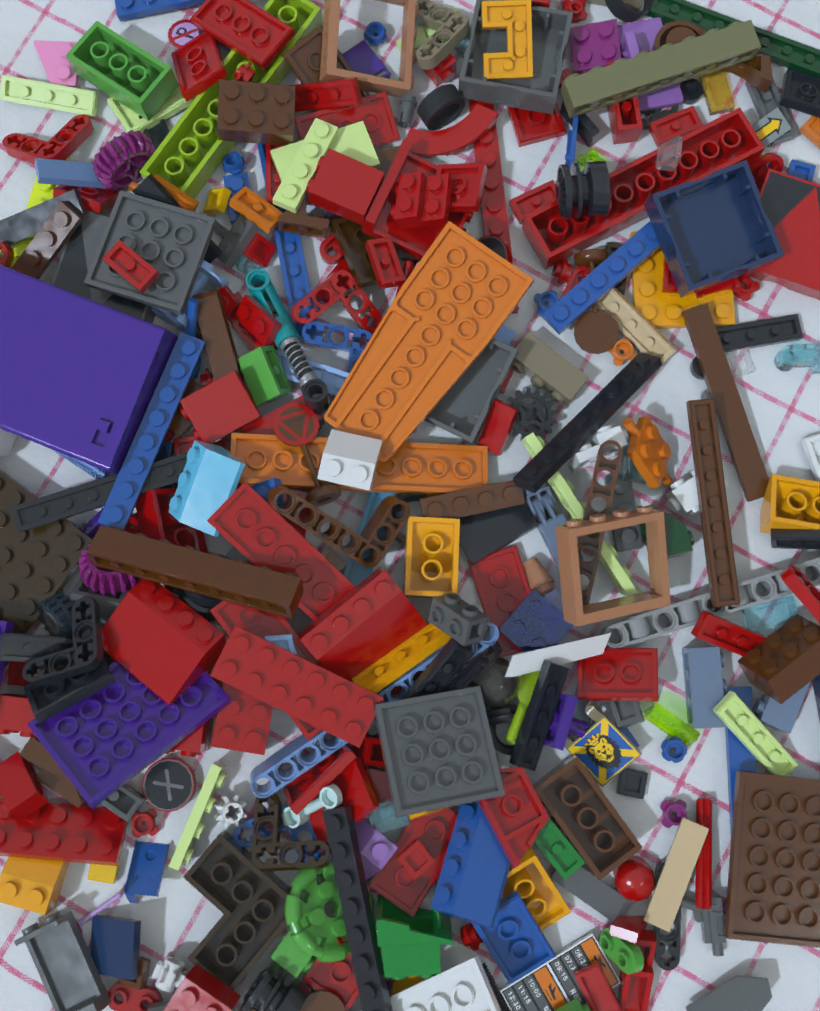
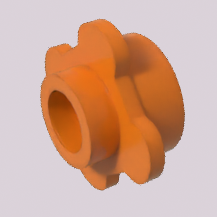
(625, 345)

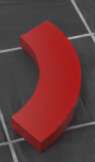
(454, 138)

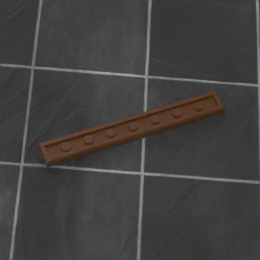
(727, 401)
(713, 503)

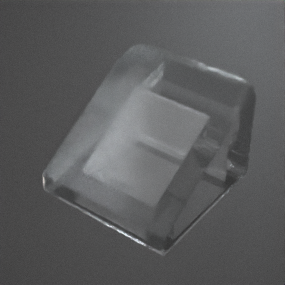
(669, 154)

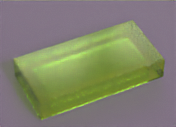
(671, 724)

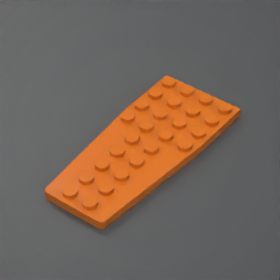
(427, 339)

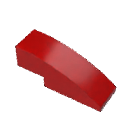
(636, 987)

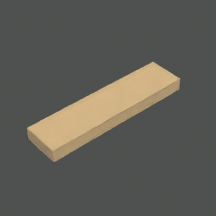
(636, 326)
(675, 874)

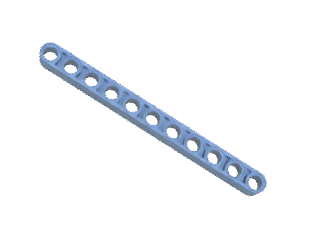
(322, 747)

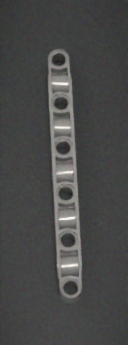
(686, 612)

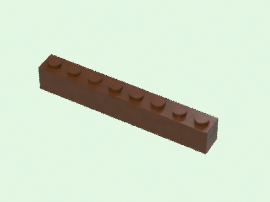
(196, 571)

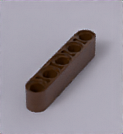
(217, 334)

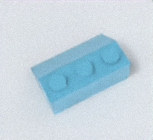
(205, 485)

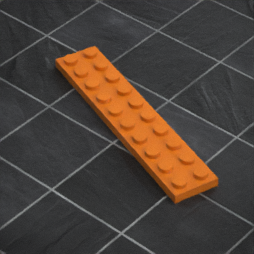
(412, 470)

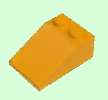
(431, 557)
(32, 883)
(536, 890)

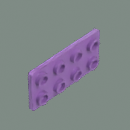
(639, 37)

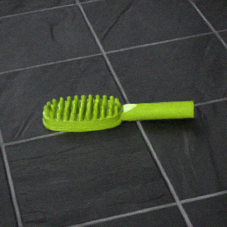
(526, 687)

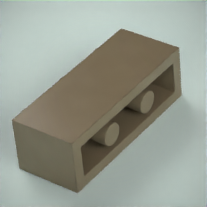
(548, 369)

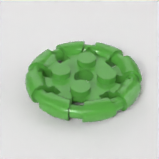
(313, 909)

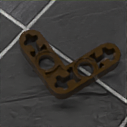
(272, 842)

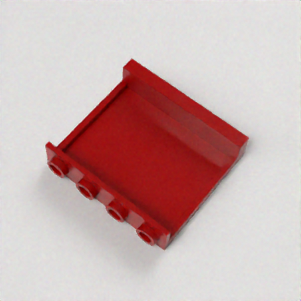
(379, 221)

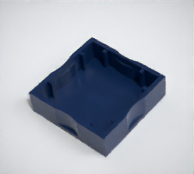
(713, 229)

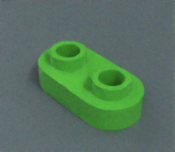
(622, 952)

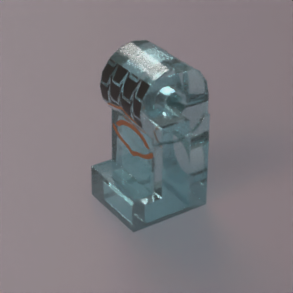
(799, 356)

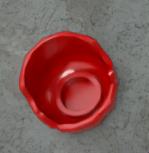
(634, 879)

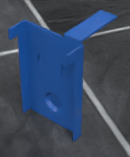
(571, 144)
(146, 870)

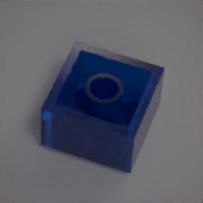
(535, 623)

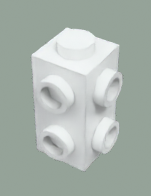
(684, 496)

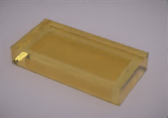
(717, 93)

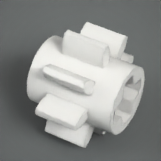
(237, 811)
(169, 974)

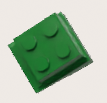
(411, 943)

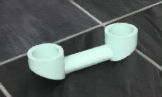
(329, 798)

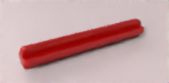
(703, 879)

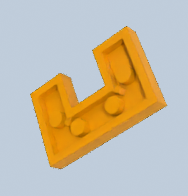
(517, 20)

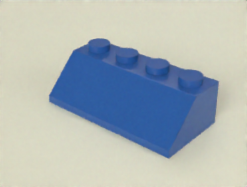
(472, 870)

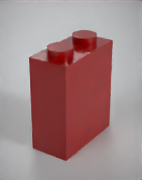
(344, 186)
(219, 408)

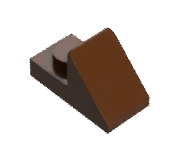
(304, 225)

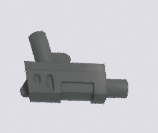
(710, 922)

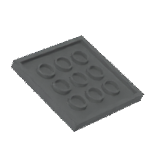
(163, 236)
(438, 751)

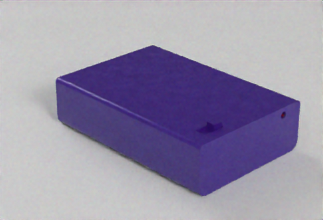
(75, 370)

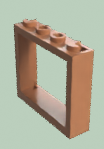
(369, 82)
(569, 569)

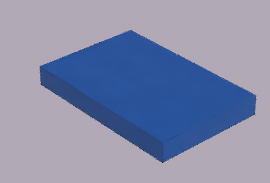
(515, 939)

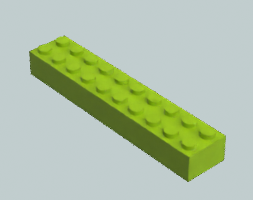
(192, 146)

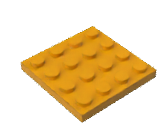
(666, 309)

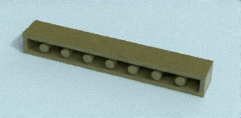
(659, 68)

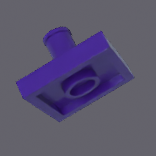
(564, 723)

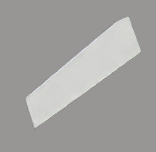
(557, 654)

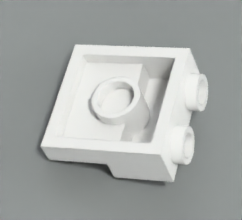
(588, 453)

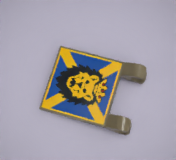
(603, 748)

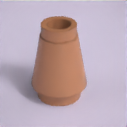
(538, 576)

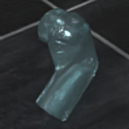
(245, 265)

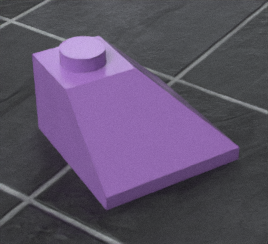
(373, 846)

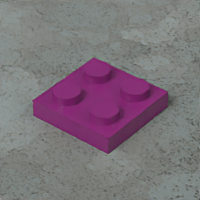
(594, 45)

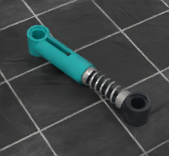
(289, 340)

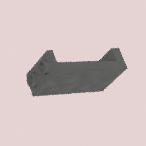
(65, 964)

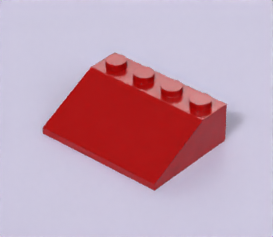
(362, 626)
(161, 640)

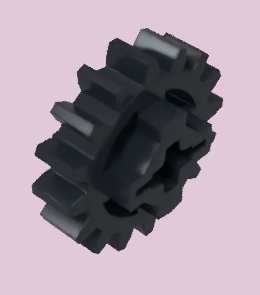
(537, 405)

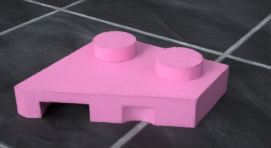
(56, 63)

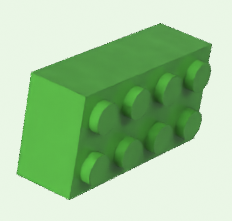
(122, 70)

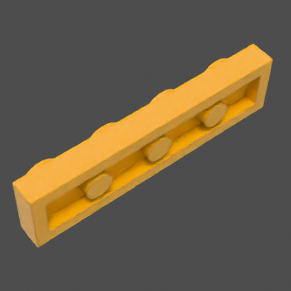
(402, 658)

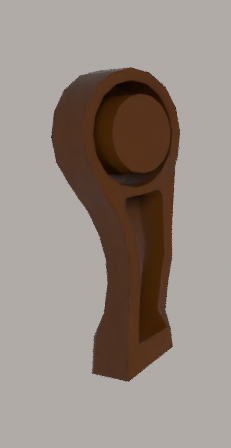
(754, 71)

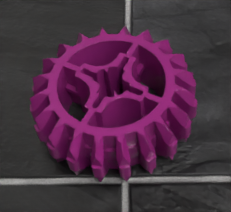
(123, 159)
(104, 579)

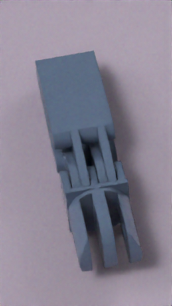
(546, 526)

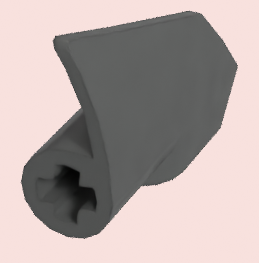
(736, 994)

